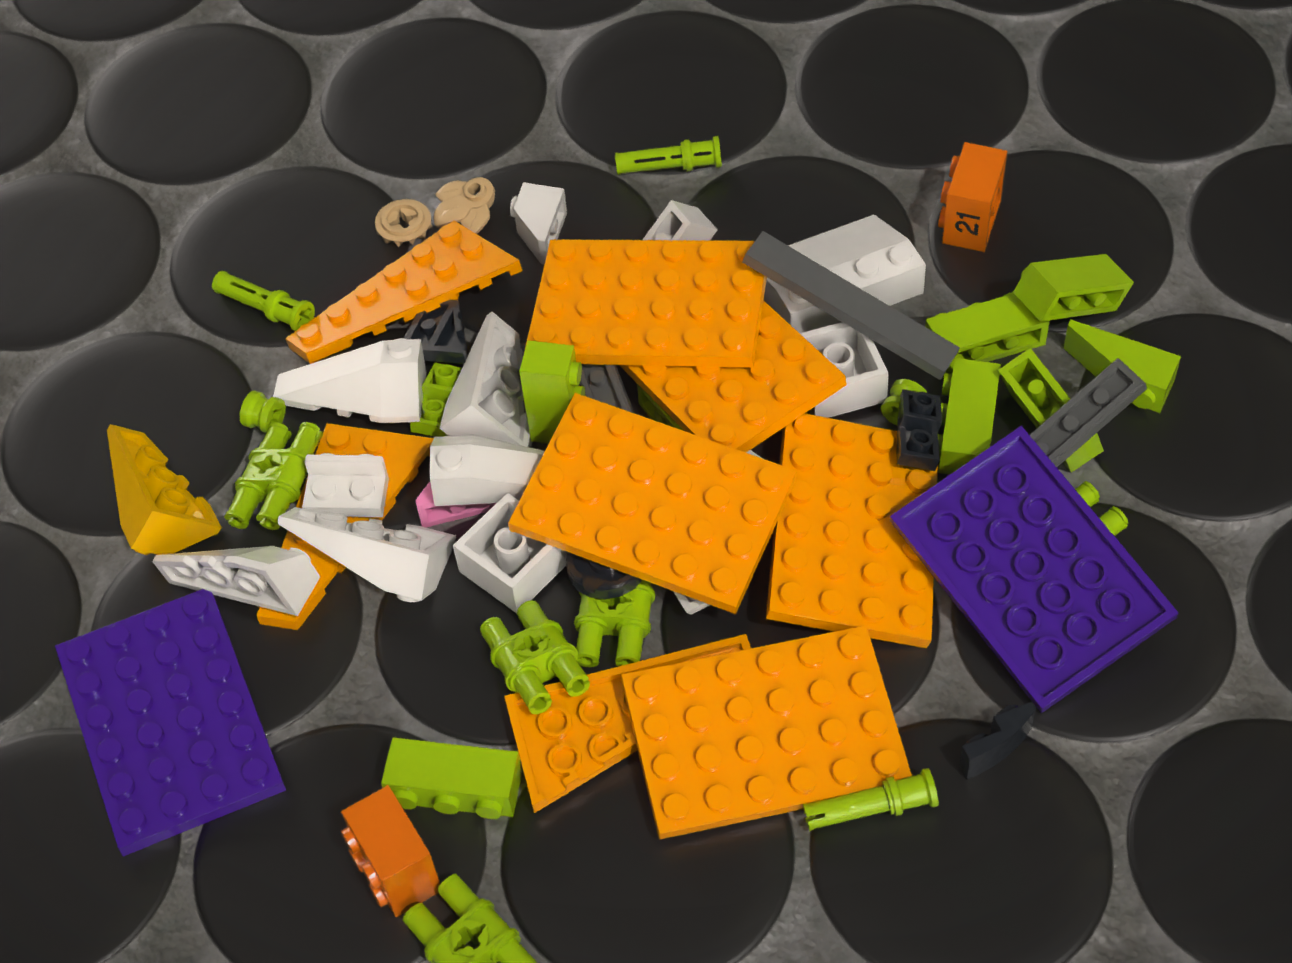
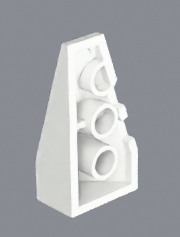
(371, 381)
(488, 389)
(479, 469)
(394, 560)
(254, 575)

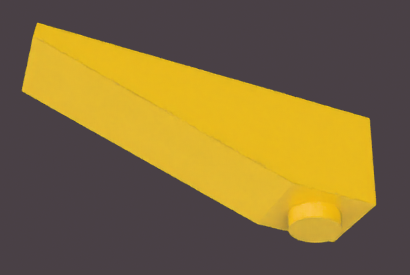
(154, 501)

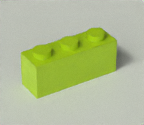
(1072, 287)
(990, 329)
(548, 384)
(1041, 397)
(969, 412)
(453, 777)

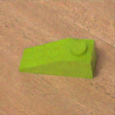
(1100, 348)

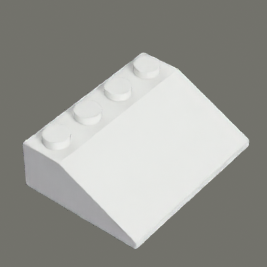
(862, 253)

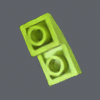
(435, 395)

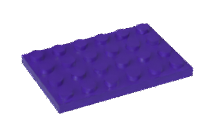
(1033, 568)
(168, 721)

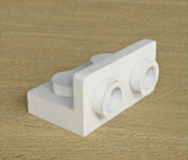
(346, 484)

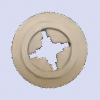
(412, 212)

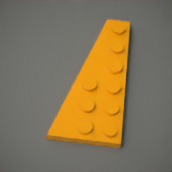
(414, 283)
(402, 458)
(587, 731)

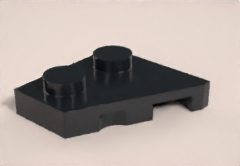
(441, 333)

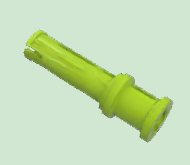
(626, 161)
(275, 305)
(891, 797)

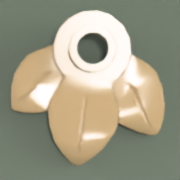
(463, 206)

